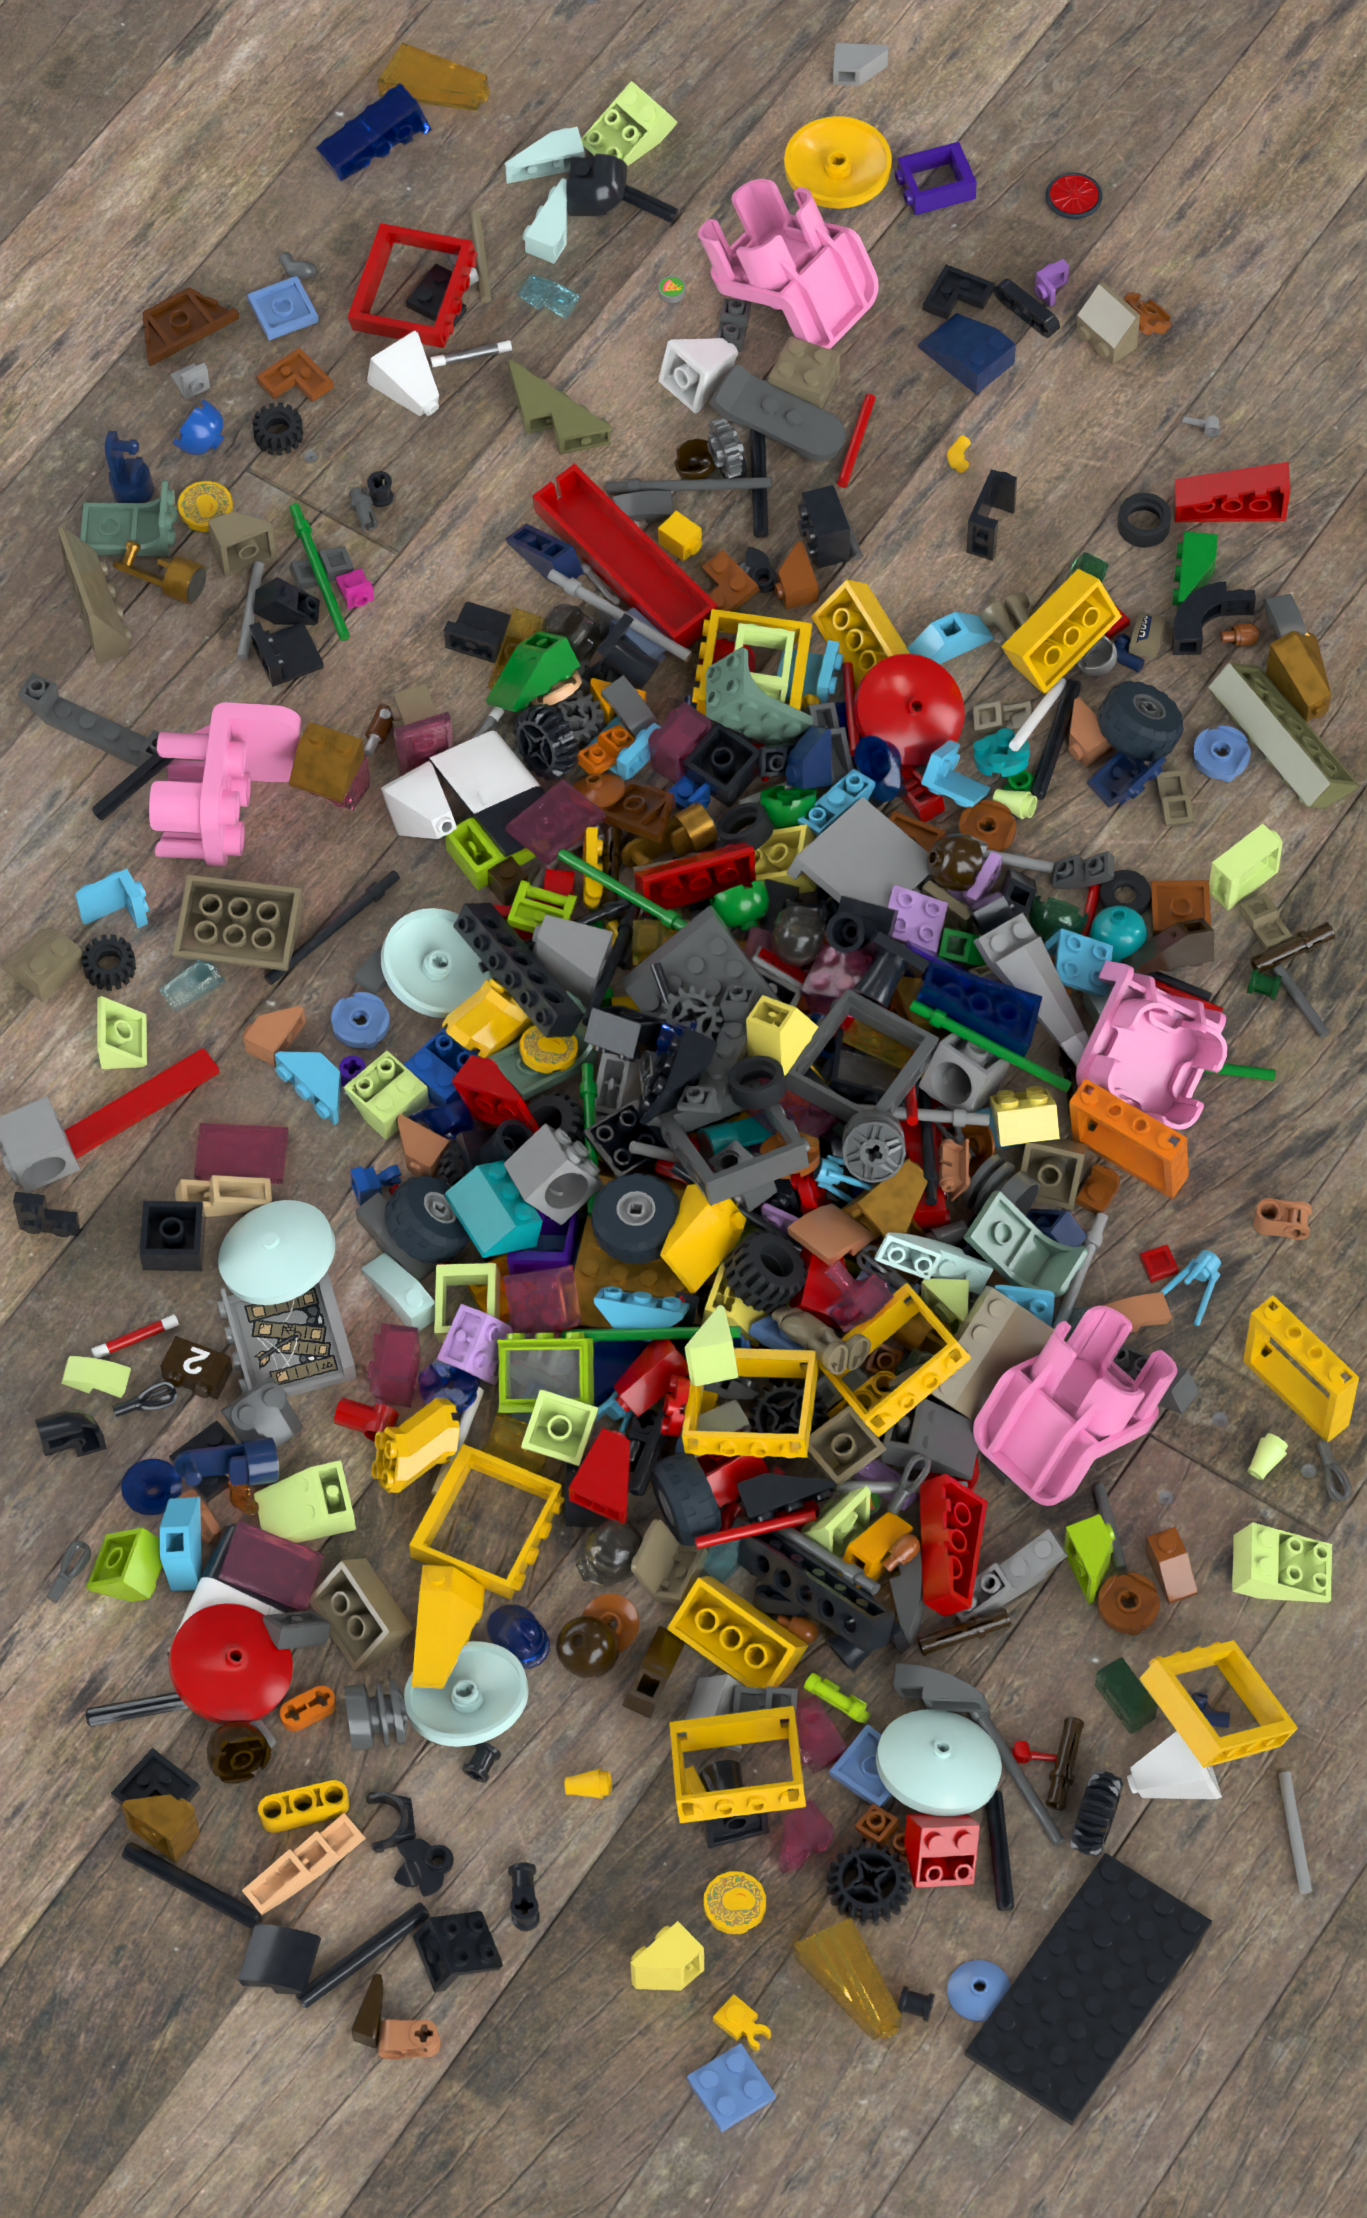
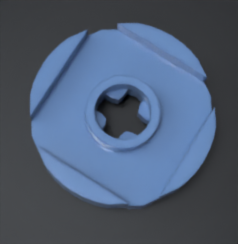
(1216, 766)
(363, 1035)

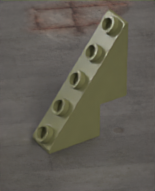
(546, 408)

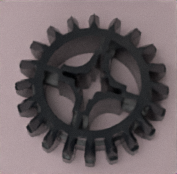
(546, 741)
(793, 1408)
(1096, 1813)
(888, 1870)

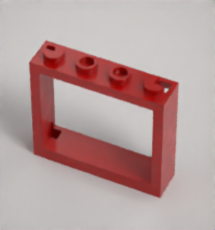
(386, 236)

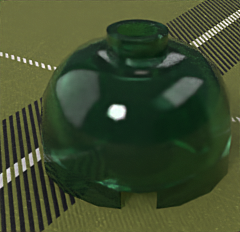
(1051, 916)

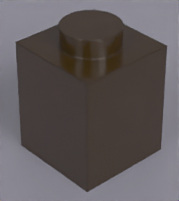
(505, 880)

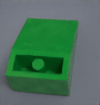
(532, 671)

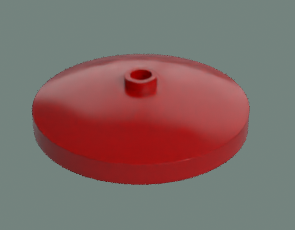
(886, 702)
(214, 1682)

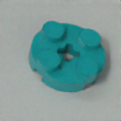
(990, 757)

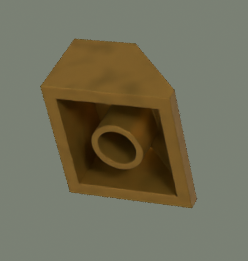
(326, 762)
(163, 1823)

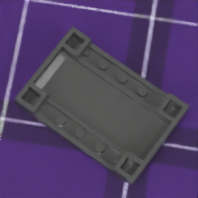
(700, 957)

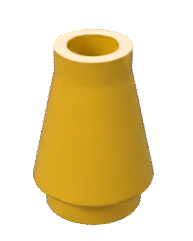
(589, 1784)

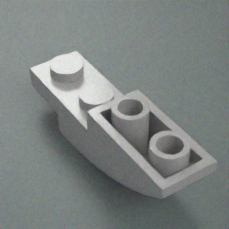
(1015, 1575)

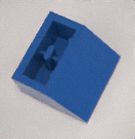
(437, 1066)

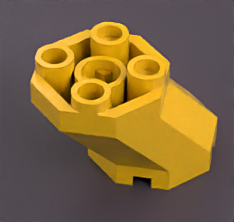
(487, 1020)
(415, 1446)

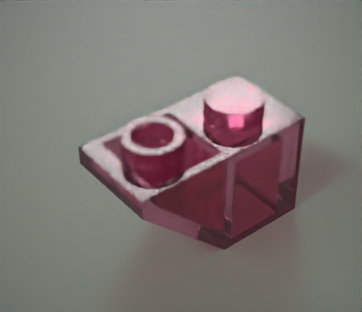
(803, 1834)

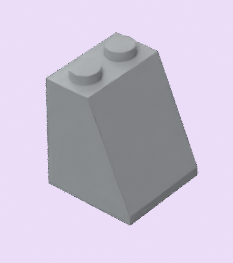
(573, 954)

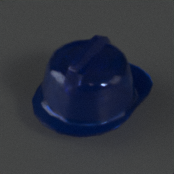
(881, 763)
(446, 1119)
(519, 1633)

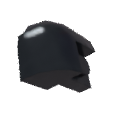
(595, 184)
(70, 1430)

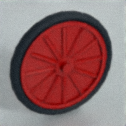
(1073, 195)

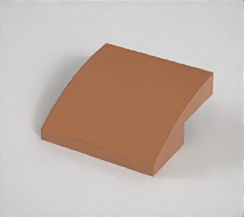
(830, 1233)

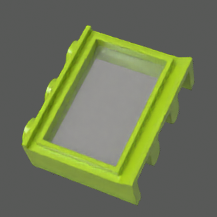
(544, 1364)

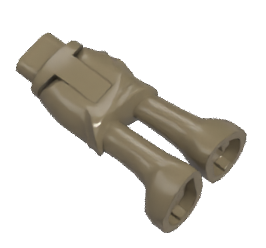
(997, 613)
(816, 1336)

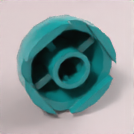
(1120, 928)

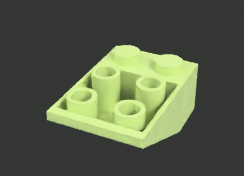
(629, 126)
(307, 1504)
(1281, 1565)

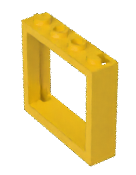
(728, 623)
(757, 1363)
(920, 1383)
(1322, 1414)
(468, 1459)
(1191, 1723)
(731, 1731)

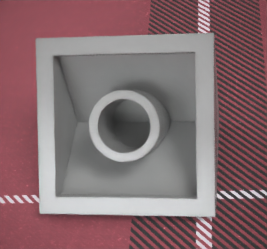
(713, 1698)

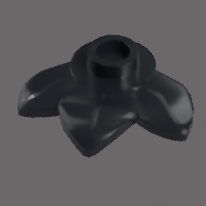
(758, 567)
(419, 1866)

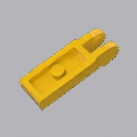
(591, 850)

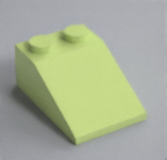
(840, 1521)

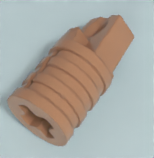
(209, 1528)

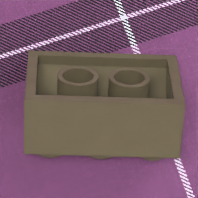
(361, 1613)

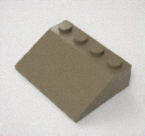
(94, 598)
(238, 922)
(996, 1338)

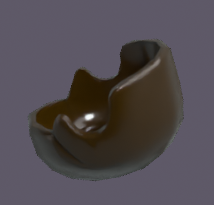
(694, 460)

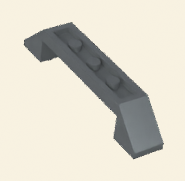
(44, 700)
(713, 1086)

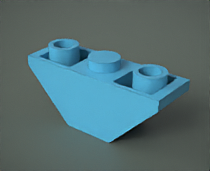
(951, 637)
(838, 801)
(313, 1080)
(639, 1309)
(181, 1543)

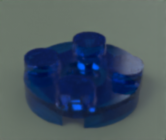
(438, 1374)

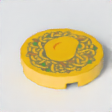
(202, 503)
(545, 1053)
(734, 1902)

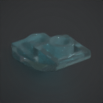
(542, 292)
(723, 1558)

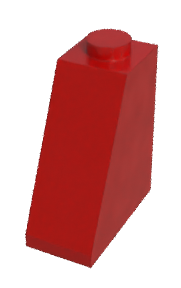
(818, 1290)
(650, 1376)
(604, 1477)

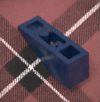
(545, 552)

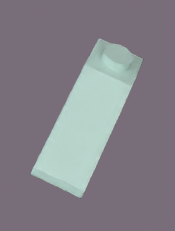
(546, 156)
(401, 1291)

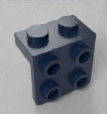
(1123, 778)

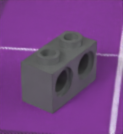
(734, 1155)

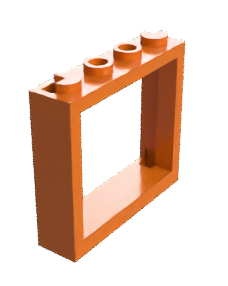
(1129, 1138)

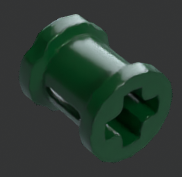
(1264, 984)

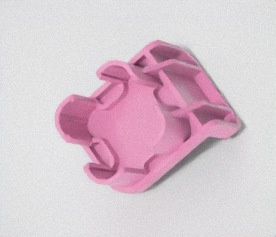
(793, 263)
(206, 795)
(1152, 1047)
(1070, 1406)

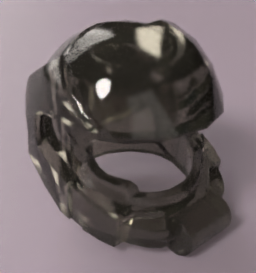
(576, 626)
(797, 935)
(609, 1547)

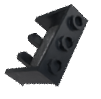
(860, 1075)

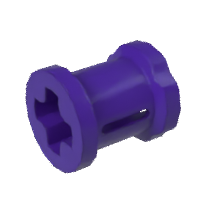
(349, 1066)

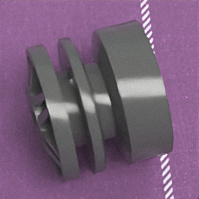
(864, 1132)
(998, 1176)
(375, 1714)

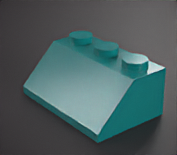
(494, 1211)

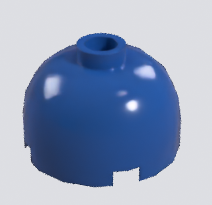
(201, 430)

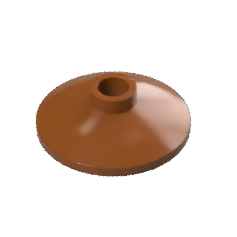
(601, 788)
(981, 1142)
(616, 1608)

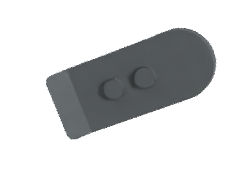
(778, 415)

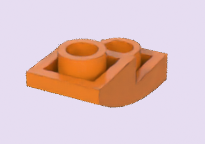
(603, 753)

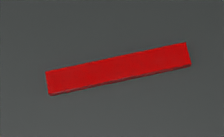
(141, 1102)

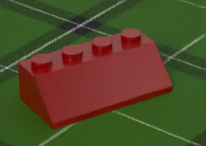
(697, 876)

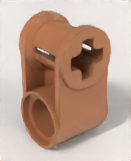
(1284, 1218)
(403, 2039)

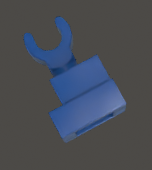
(368, 1183)

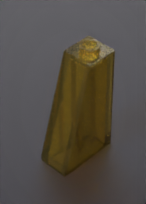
(434, 79)
(849, 1975)

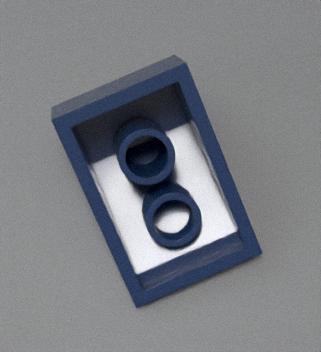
(970, 351)

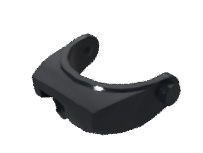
(406, 1828)

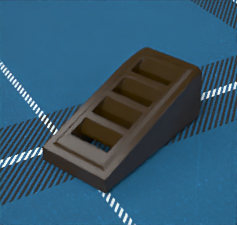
(366, 2025)

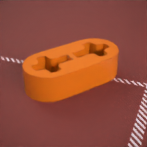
(307, 1707)

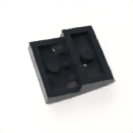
(279, 1959)

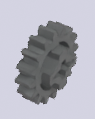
(725, 447)
(575, 711)
(685, 1004)

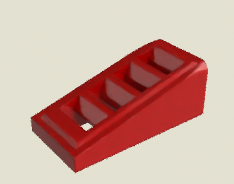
(926, 807)

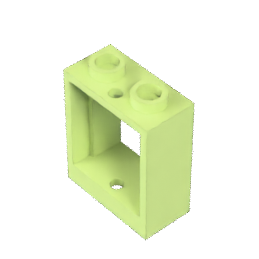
(770, 638)
(1245, 866)
(465, 1274)

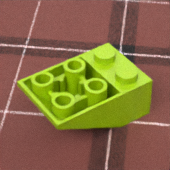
(477, 853)

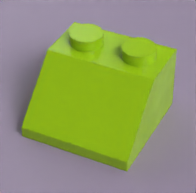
(1089, 1553)
(127, 1565)

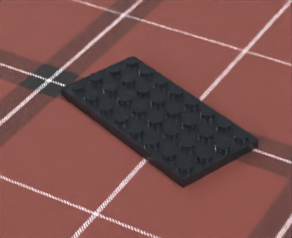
(1088, 1988)

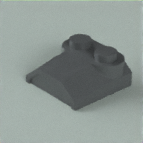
(263, 1414)

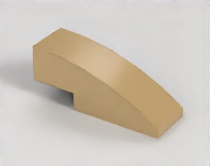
(226, 1194)

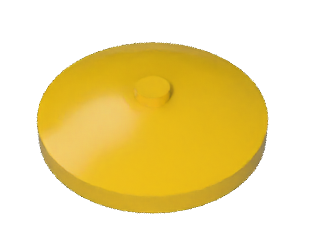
(838, 161)

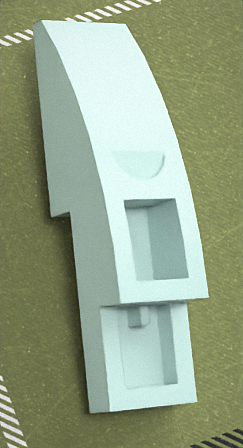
(932, 1259)

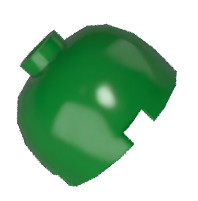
(787, 805)
(742, 906)

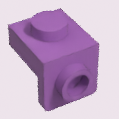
(1049, 279)

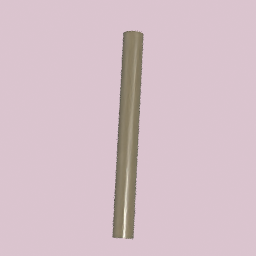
(479, 245)

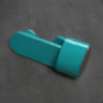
(717, 1137)

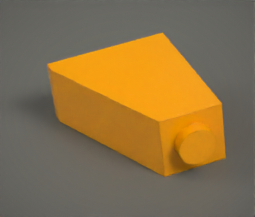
(873, 1545)

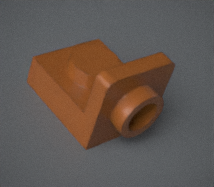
(1098, 1189)

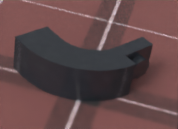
(1201, 607)

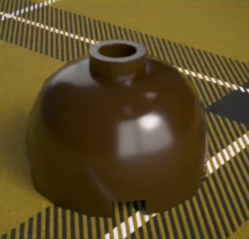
(954, 861)
(587, 1646)
(237, 1751)

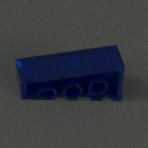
(373, 133)
(982, 1005)

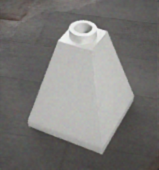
(696, 368)
(405, 375)
(419, 804)
(1173, 1773)

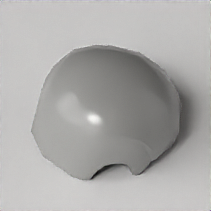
(1099, 658)

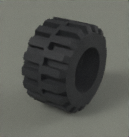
(559, 1112)
(765, 1271)

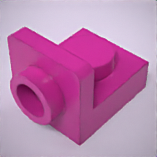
(355, 588)

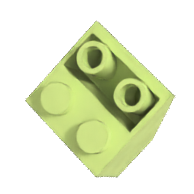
(385, 1092)

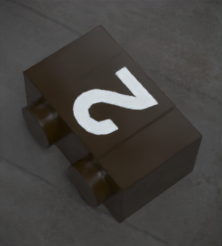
(196, 1368)

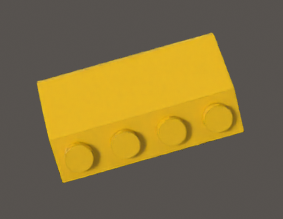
(859, 626)
(1062, 630)
(736, 1635)

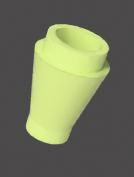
(1019, 802)
(1267, 1455)

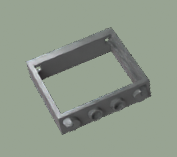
(883, 1021)
(742, 1176)

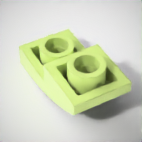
(91, 1373)

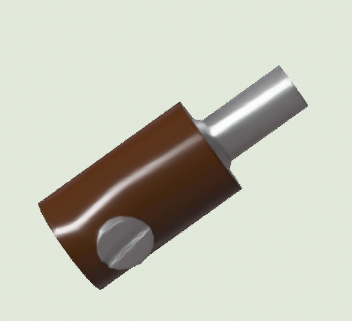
(378, 728)

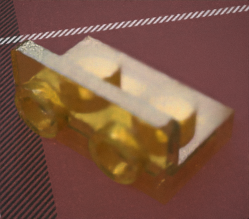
(506, 1444)

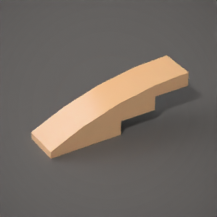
(304, 1864)

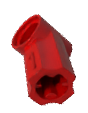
(365, 1417)

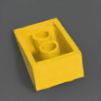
(701, 1237)

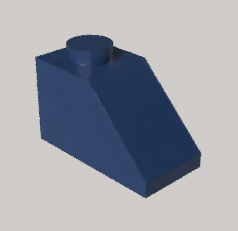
(811, 760)
(1057, 1225)

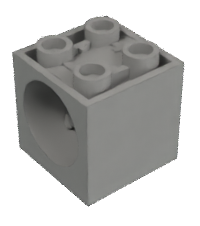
(949, 1083)
(35, 1146)
(554, 1173)

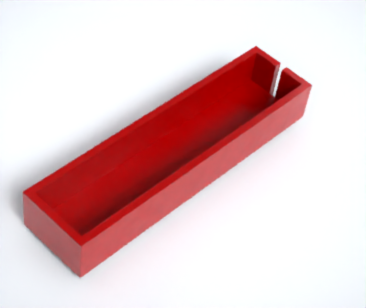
(624, 556)

